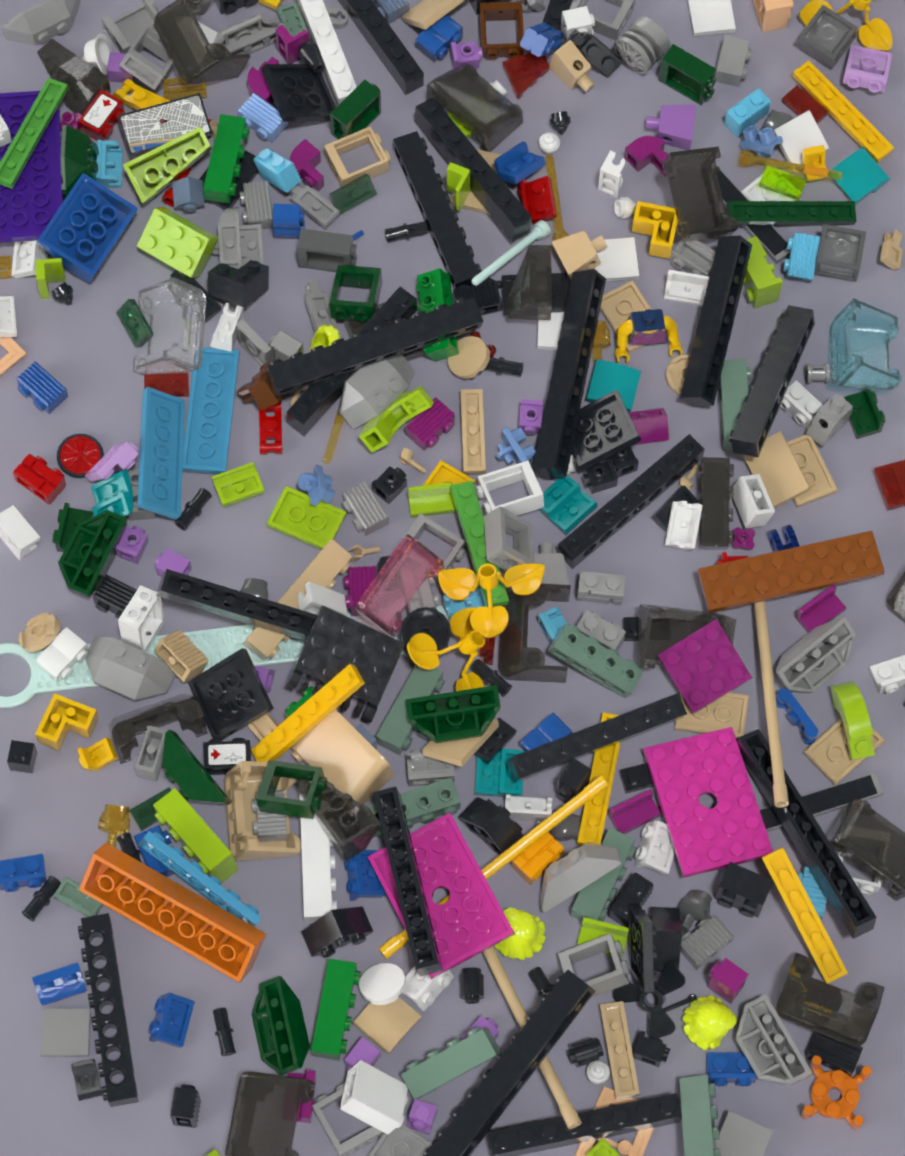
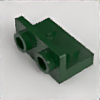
(865, 416)
(68, 521)

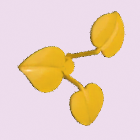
(873, 35)
(490, 620)
(424, 649)

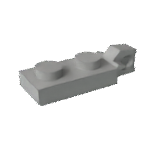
(314, 205)
(318, 305)

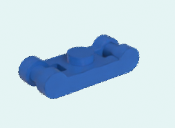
(797, 715)

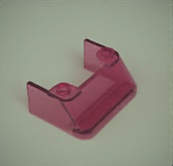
(397, 584)

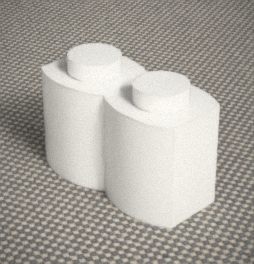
(62, 655)

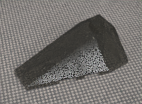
(82, 78)
(532, 288)
(343, 820)

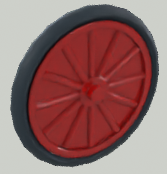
(79, 454)

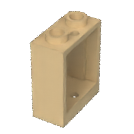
(350, 142)

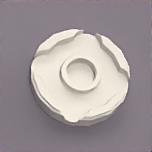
(382, 983)

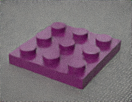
(705, 666)

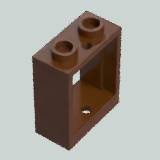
(497, 12)

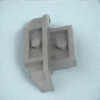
(238, 242)

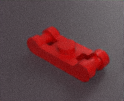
(271, 429)

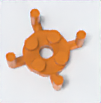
(844, 1084)

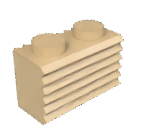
(181, 655)

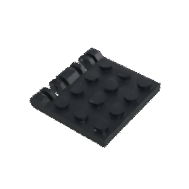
(342, 641)

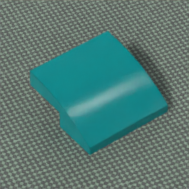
(860, 175)
(610, 377)
(114, 494)
(566, 504)
(495, 778)

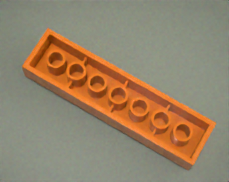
(172, 912)

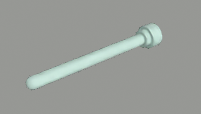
(539, 231)

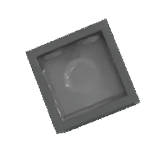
(827, 36)
(840, 252)

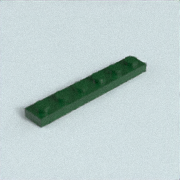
(793, 212)

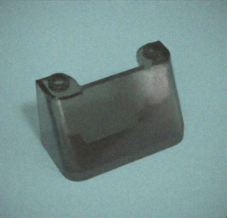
(476, 105)
(698, 194)
(665, 626)
(177, 708)
(872, 844)
(827, 1007)
(266, 1114)

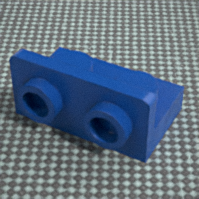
(518, 164)
(22, 872)
(362, 877)
(59, 984)
(171, 1020)
(729, 1068)

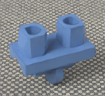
(762, 142)
(512, 440)
(317, 486)

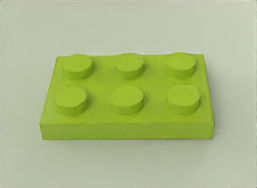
(305, 521)

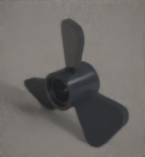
(659, 1021)

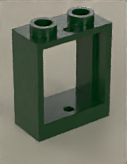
(687, 75)
(356, 110)
(356, 277)
(306, 809)

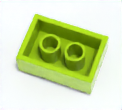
(177, 242)

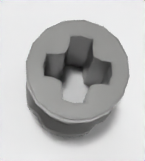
(817, 373)

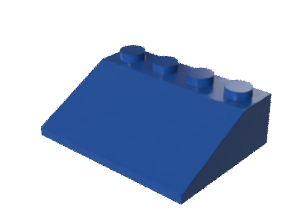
(87, 227)

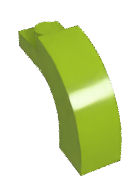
(381, 428)
(855, 717)

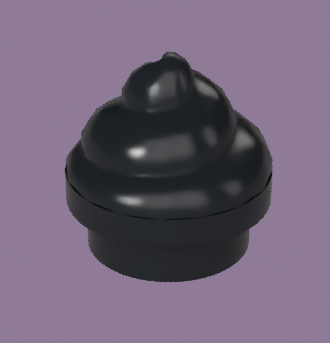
(560, 121)
(63, 293)

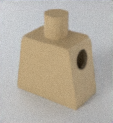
(571, 67)
(579, 252)

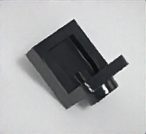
(86, 1079)

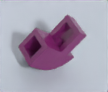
(258, 84)
(646, 151)
(305, 159)

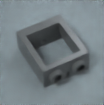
(325, 250)

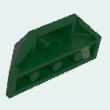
(77, 157)
(91, 551)
(454, 714)
(189, 773)
(280, 1027)

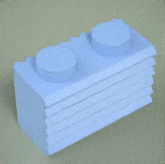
(262, 118)

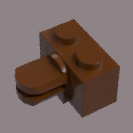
(259, 390)

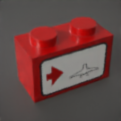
(101, 116)

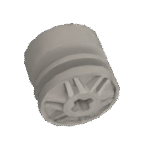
(642, 45)

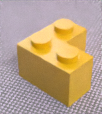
(659, 223)
(65, 716)

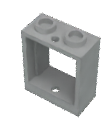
(610, 30)
(141, 66)
(496, 526)
(457, 553)
(605, 982)
(351, 1145)

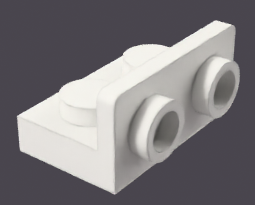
(24, 258)
(800, 404)
(889, 675)
(655, 848)
(424, 989)

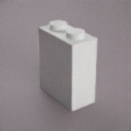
(374, 1097)

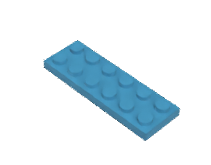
(210, 412)
(161, 453)
(192, 874)

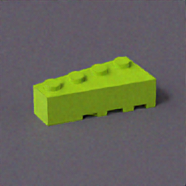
(164, 164)
(195, 836)

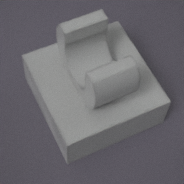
(537, 5)

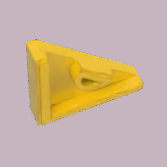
(446, 473)

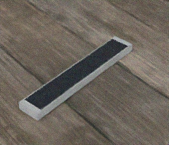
(769, 237)
(831, 798)

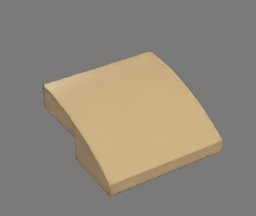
(387, 1023)

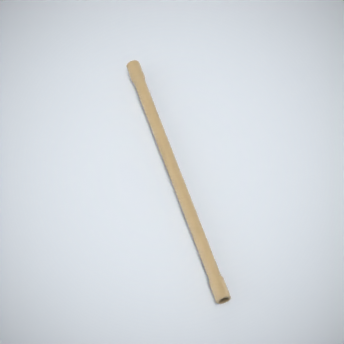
(779, 786)
(565, 1106)

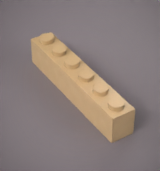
(320, 571)

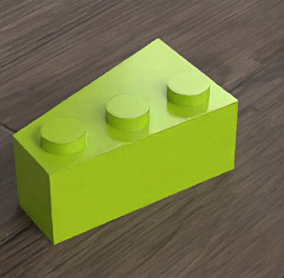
(759, 281)

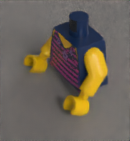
(647, 328)

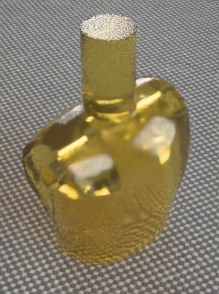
(601, 340)
(114, 821)

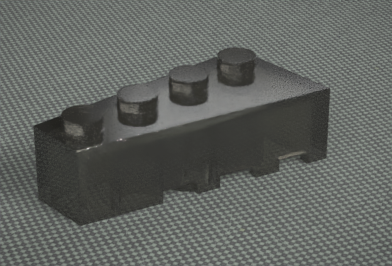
(715, 499)

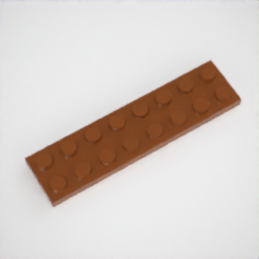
(790, 571)

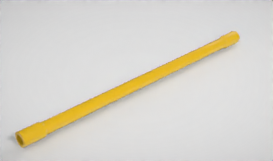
(589, 792)

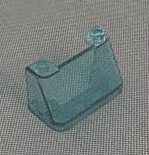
(861, 347)

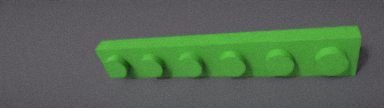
(31, 131)
(473, 528)

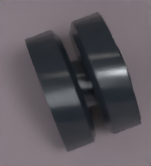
(426, 621)

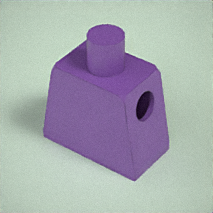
(674, 125)

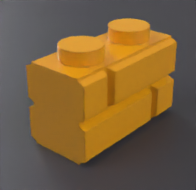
(537, 858)

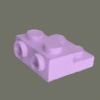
(867, 68)
(118, 458)

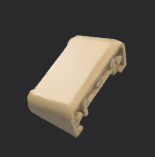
(344, 757)
(241, 787)

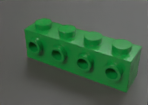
(225, 159)
(435, 290)
(334, 1009)

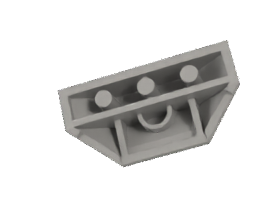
(41, 21)
(249, 35)
(374, 389)
(817, 656)
(127, 669)
(576, 872)
(769, 1045)

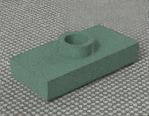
(292, 19)
(69, 894)

